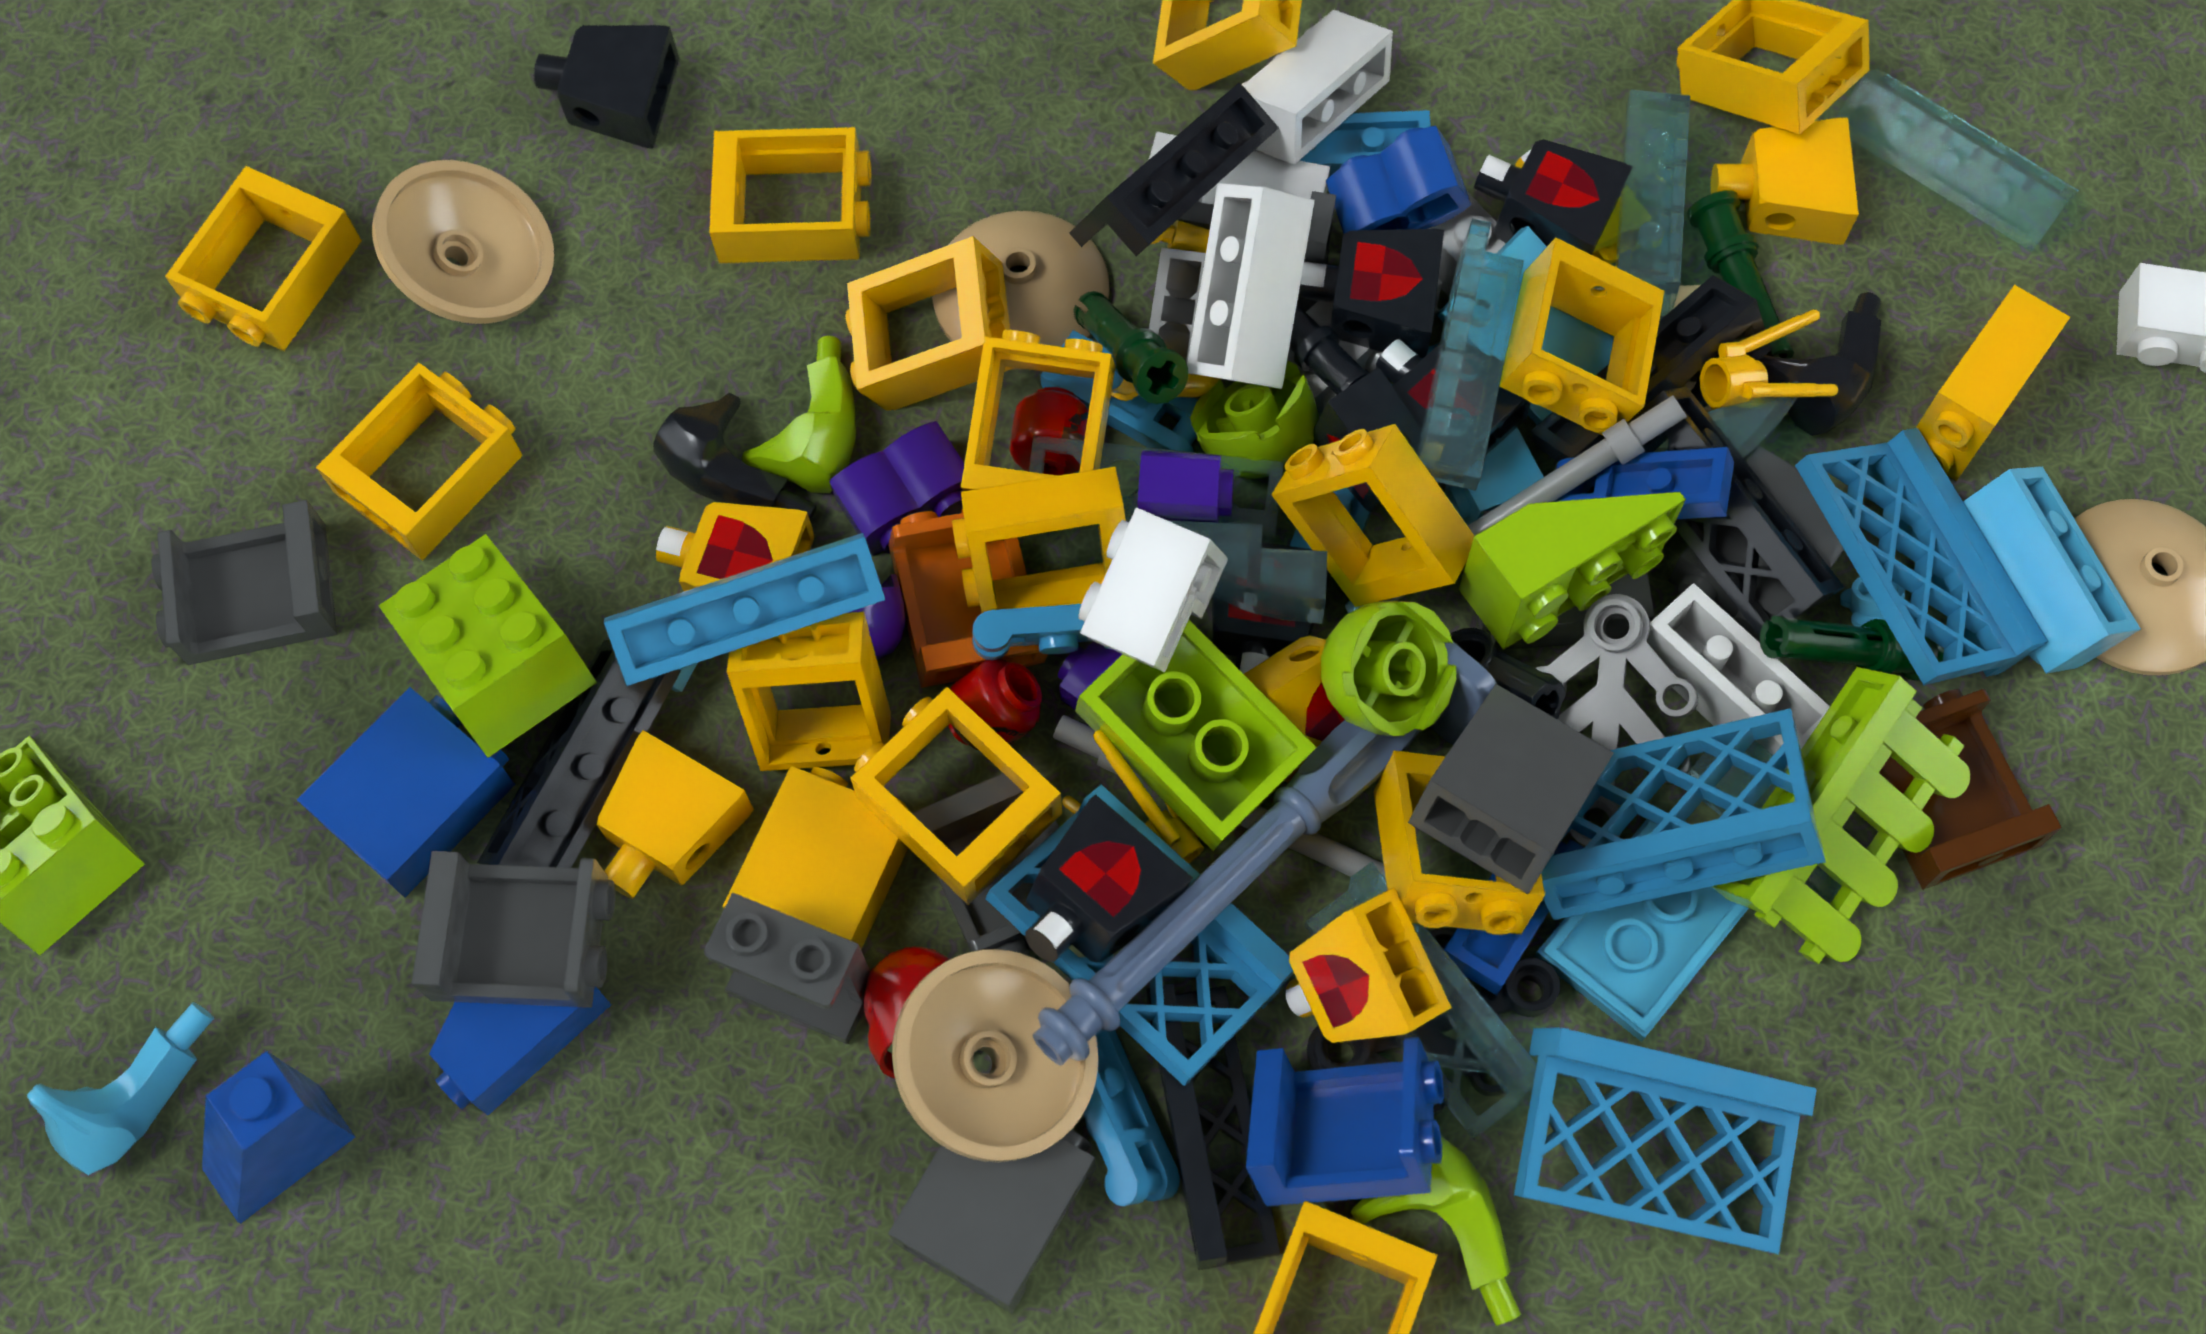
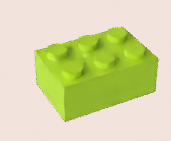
(487, 645)

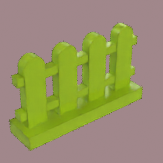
(1842, 767)

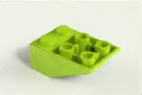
(1562, 558)
(53, 849)

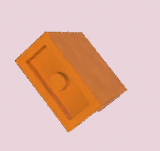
(936, 599)

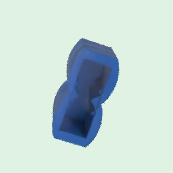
(1402, 187)

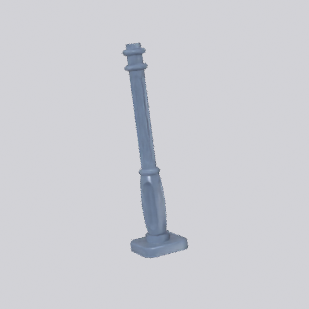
(1321, 787)

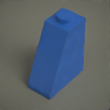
(498, 1047)
(267, 1133)

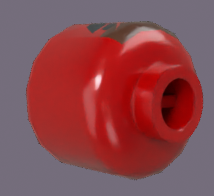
(1052, 414)
(1002, 696)

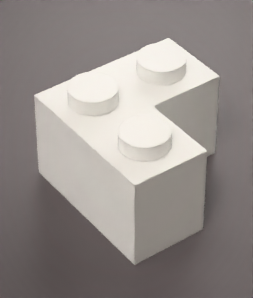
(1151, 588)

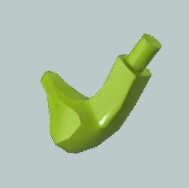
(823, 438)
(1467, 1206)

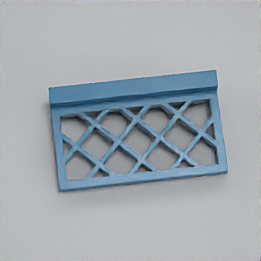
(1953, 561)
(744, 609)
(1683, 855)
(1229, 941)
(1675, 1079)

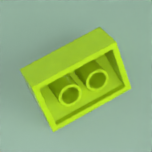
(1196, 734)

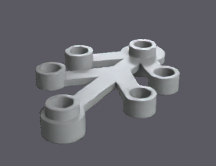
(1609, 703)

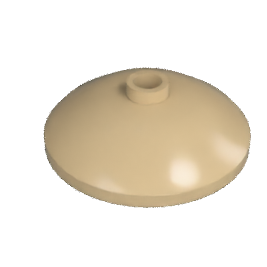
(467, 216)
(1047, 291)
(2168, 608)
(990, 1006)

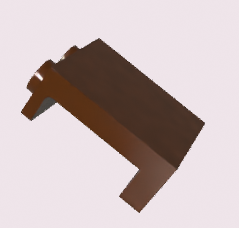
(1991, 816)

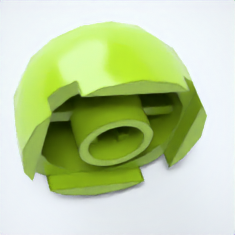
(1257, 419)
(1389, 667)

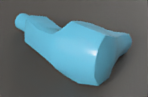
(100, 1125)

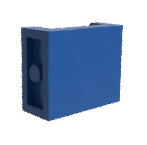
(1344, 1128)

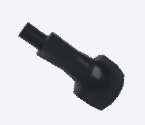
(1849, 370)
(695, 454)

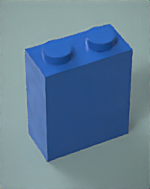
(408, 789)

